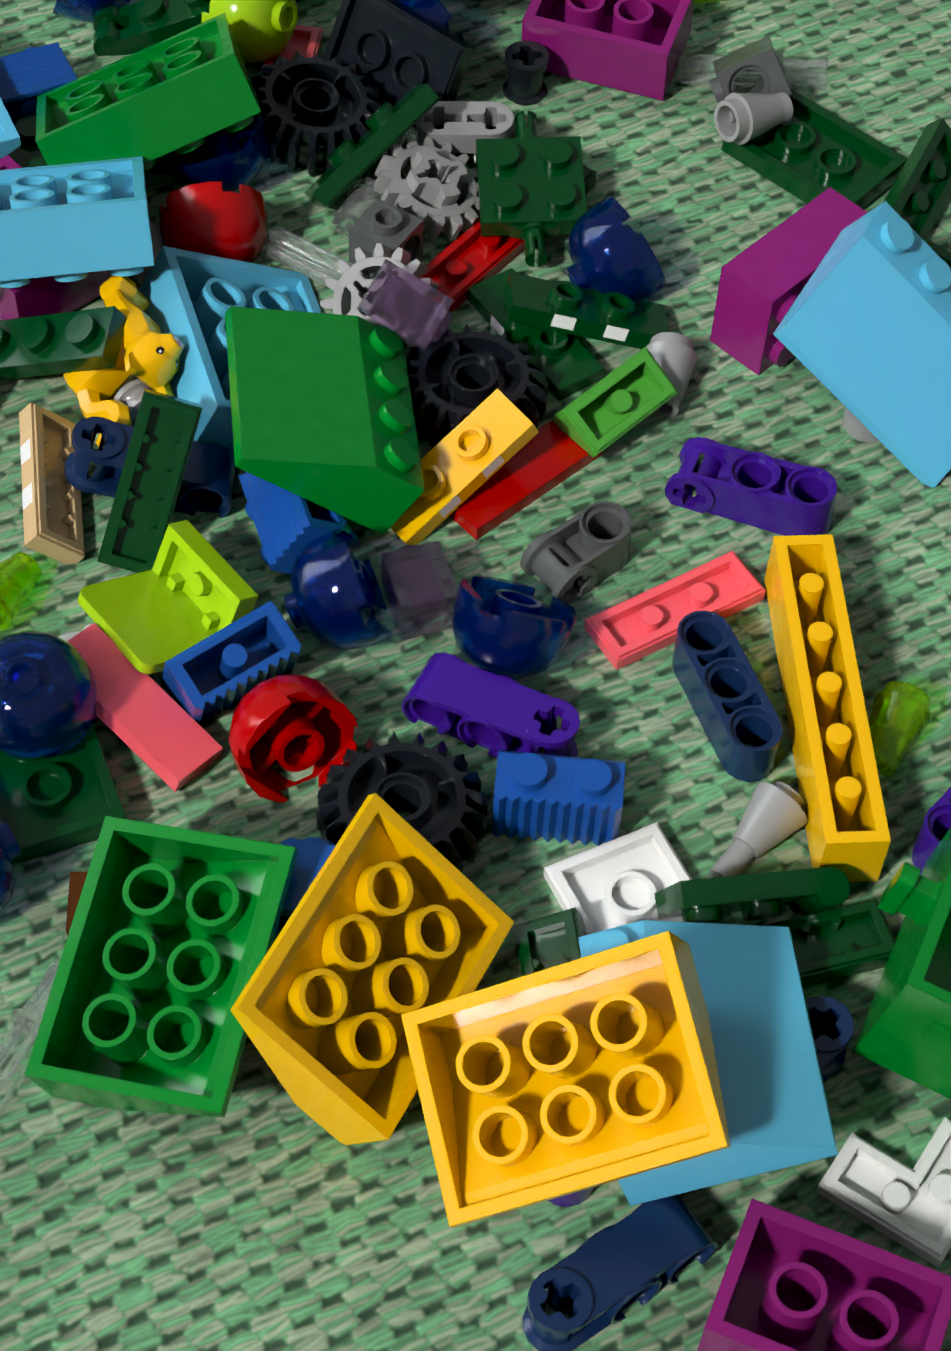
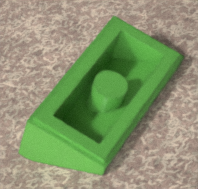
(616, 403)

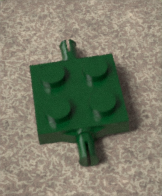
(530, 186)

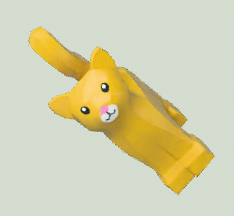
(142, 354)

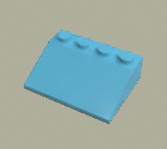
(74, 221)
(190, 299)
(880, 337)
(761, 1050)

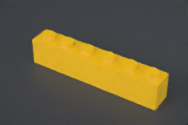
(826, 708)

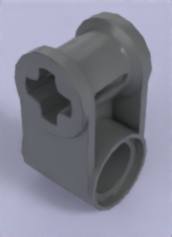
(581, 551)

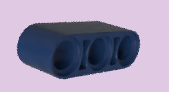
(713, 666)

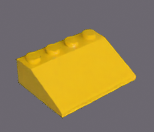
(369, 941)
(568, 1078)

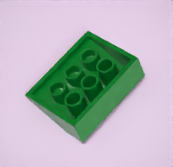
(150, 101)
(324, 411)
(154, 967)

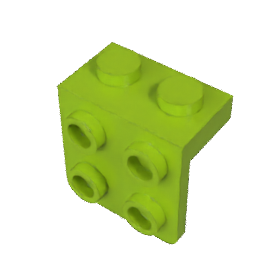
(172, 605)

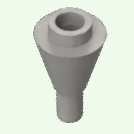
(769, 818)

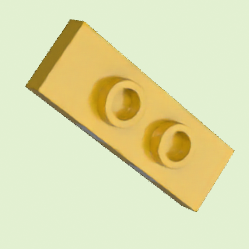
(464, 463)

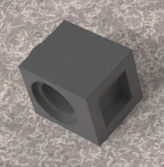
(756, 56)
(388, 226)

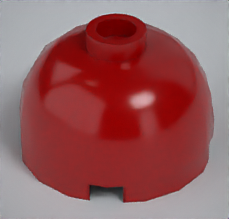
(215, 221)
(292, 722)

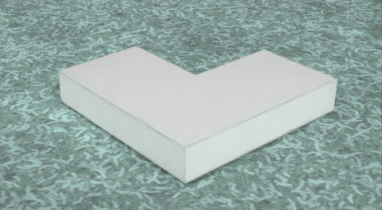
(892, 1197)

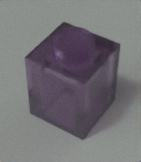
(407, 305)
(418, 589)

